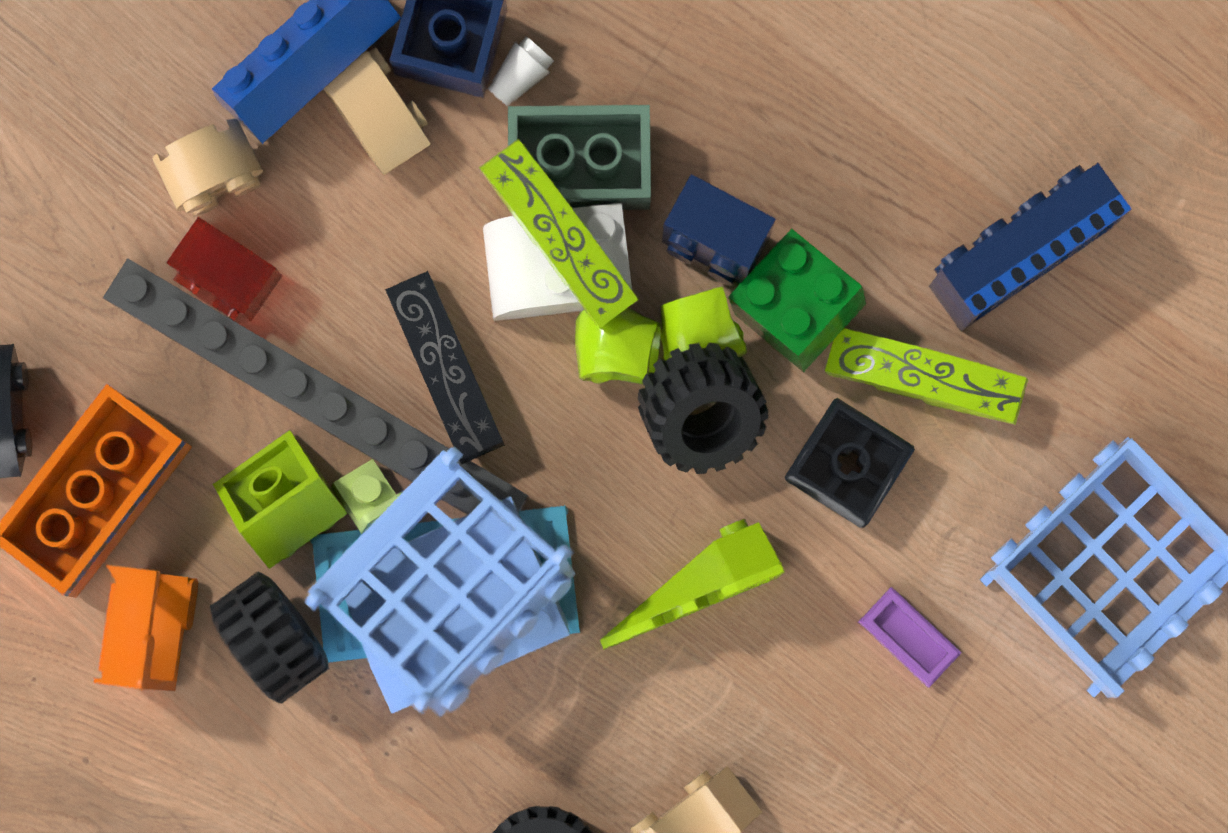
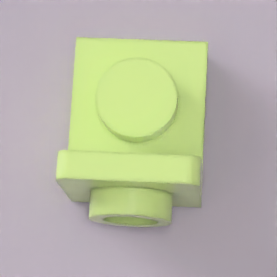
(364, 494)

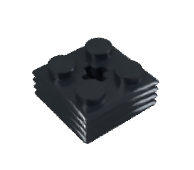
(879, 455)

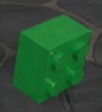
(797, 300)

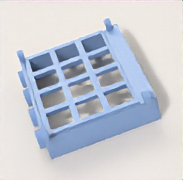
(1165, 619)
(511, 622)

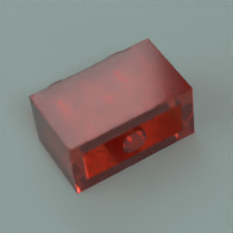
(224, 270)

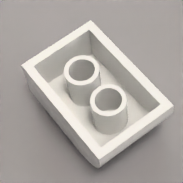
(523, 279)

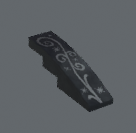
(444, 367)

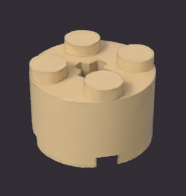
(207, 167)

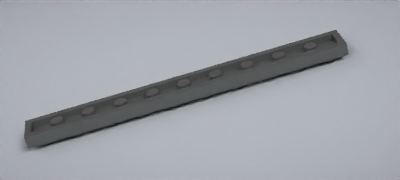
(291, 382)

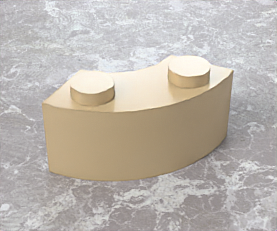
(377, 113)
(712, 806)

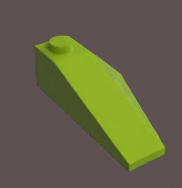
(722, 570)

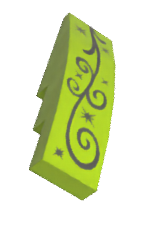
(558, 233)
(927, 375)

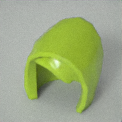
(700, 320)
(618, 350)

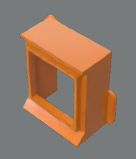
(145, 628)

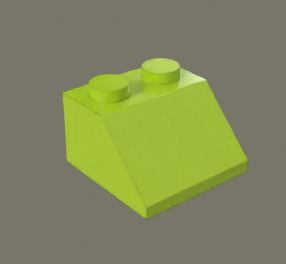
(279, 500)

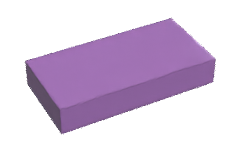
(909, 637)

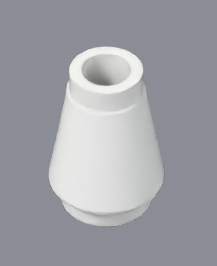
(520, 71)

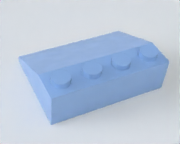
(429, 598)

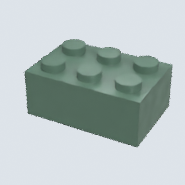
(589, 151)

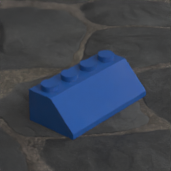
(300, 60)

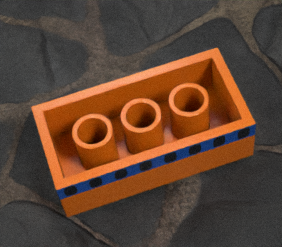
(90, 492)

